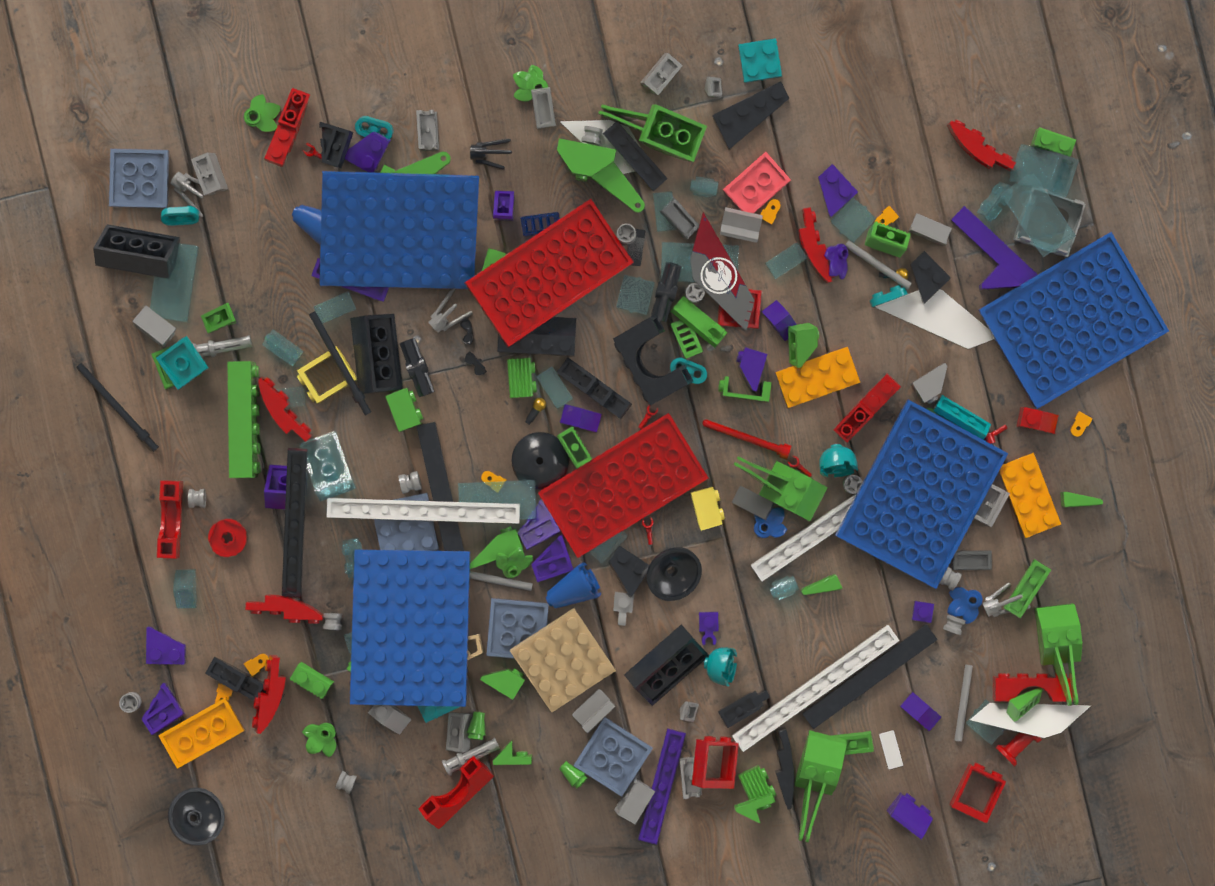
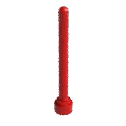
(782, 450)

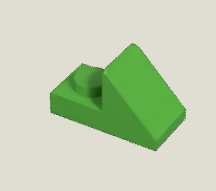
(218, 318)
(506, 757)
(749, 807)

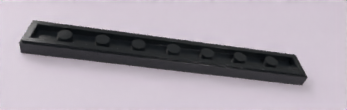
(439, 483)
(294, 522)
(869, 676)

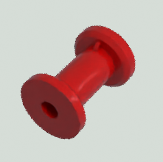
(1016, 746)

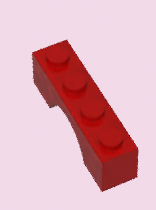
(171, 516)
(1009, 687)
(442, 808)

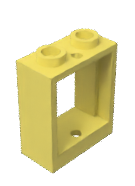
(312, 393)

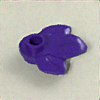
(837, 256)

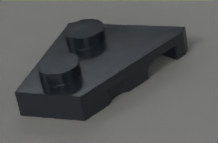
(334, 144)
(928, 276)
(629, 569)

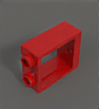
(728, 766)
(969, 810)

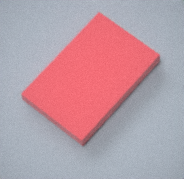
(757, 184)

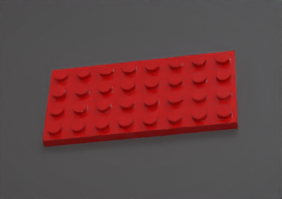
(548, 272)
(623, 485)

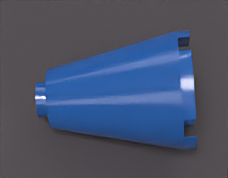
(309, 221)
(574, 588)

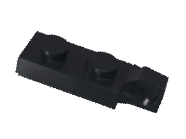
(743, 707)

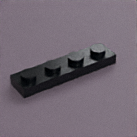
(635, 156)

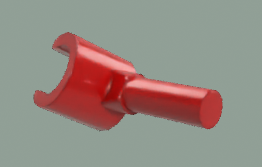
(312, 152)
(648, 415)
(990, 436)
(800, 467)
(649, 531)

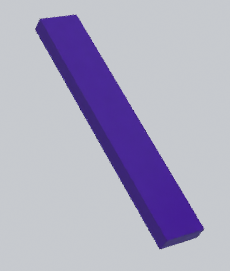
(992, 245)
(662, 786)

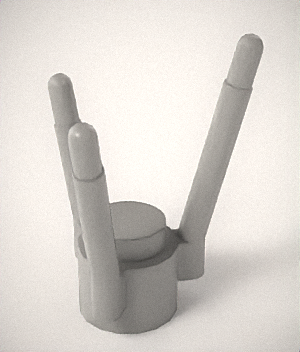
(182, 182)
(439, 321)
(993, 606)

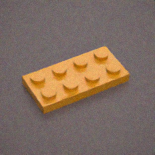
(817, 377)
(1029, 495)
(201, 732)

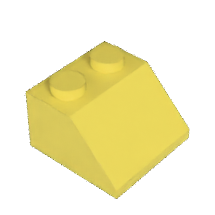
(706, 508)

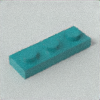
(962, 417)

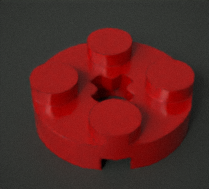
(222, 528)

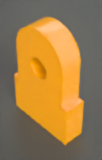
(768, 214)
(888, 216)
(1082, 421)
(495, 478)
(254, 666)
(223, 691)

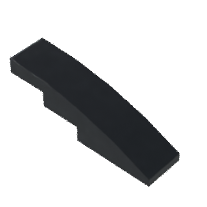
(594, 388)
(235, 678)
(786, 774)

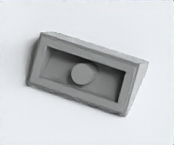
(457, 732)

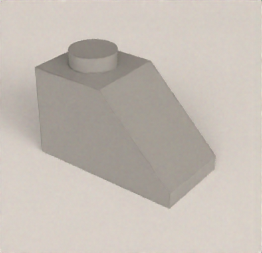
(930, 384)
(390, 717)

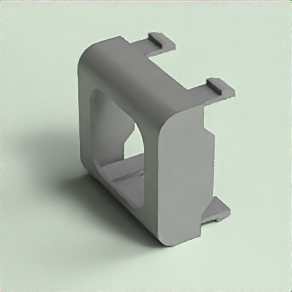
(1075, 211)

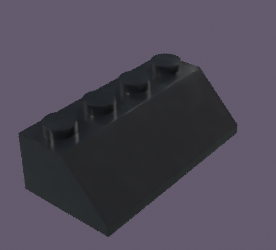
(136, 251)
(551, 338)
(376, 353)
(666, 665)

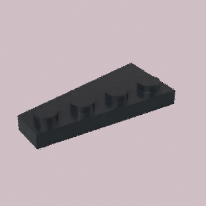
(747, 114)

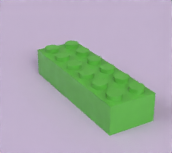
(243, 419)

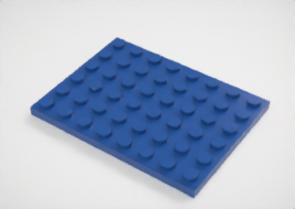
(398, 229)
(1073, 320)
(921, 494)
(410, 628)

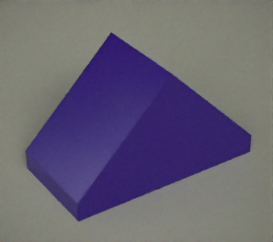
(503, 206)
(999, 279)
(779, 318)
(580, 418)
(920, 711)

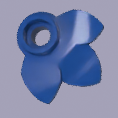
(772, 523)
(962, 606)

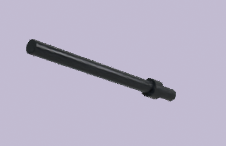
(358, 396)
(142, 435)

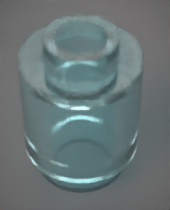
(704, 187)
(784, 587)

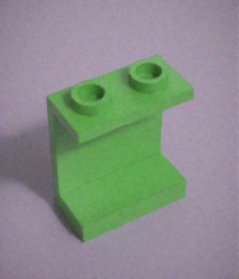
(764, 392)

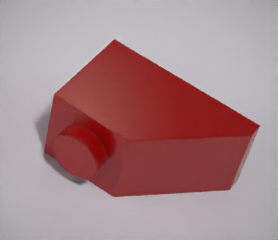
(1037, 420)

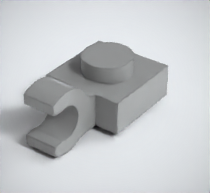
(623, 604)

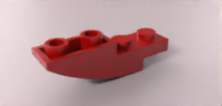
(287, 127)
(971, 143)
(814, 252)
(276, 404)
(867, 407)
(293, 609)
(267, 703)

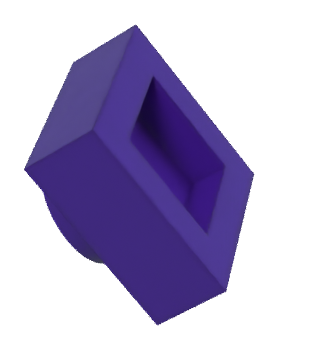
(922, 611)

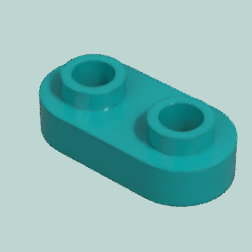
(374, 125)
(180, 215)
(880, 298)
(691, 367)

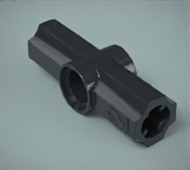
(666, 291)
(417, 367)

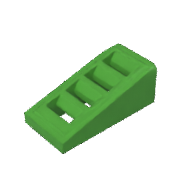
(680, 340)
(1076, 500)
(826, 584)
(1022, 704)

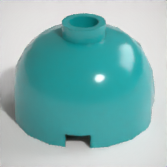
(837, 461)
(720, 665)

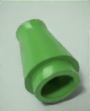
(477, 726)
(573, 775)

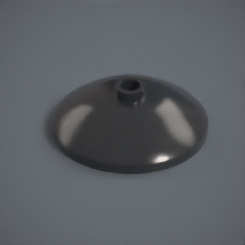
(540, 445)
(680, 579)
(207, 812)

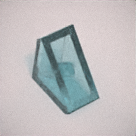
(185, 588)

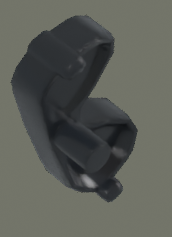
(468, 338)
(479, 369)

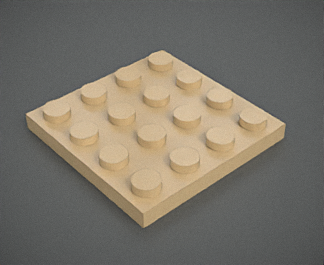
(562, 660)

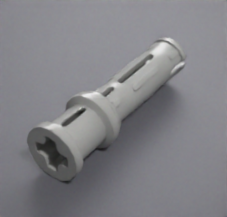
(212, 348)
(460, 759)

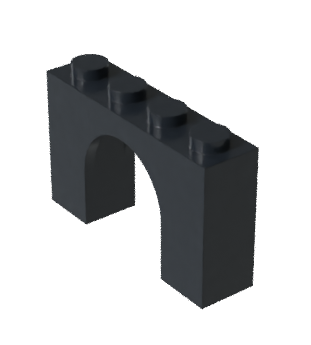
(630, 346)

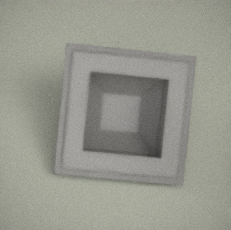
(713, 87)
(688, 711)

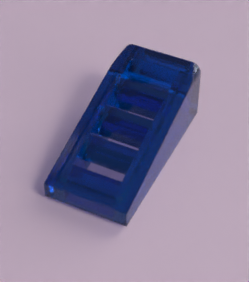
(524, 219)

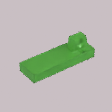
(699, 321)
(1028, 587)
(858, 742)

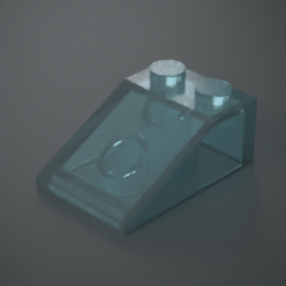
(328, 466)

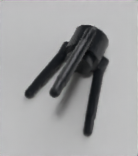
(479, 151)

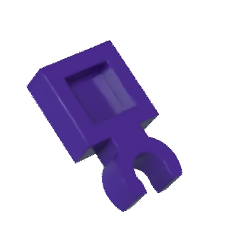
(708, 623)

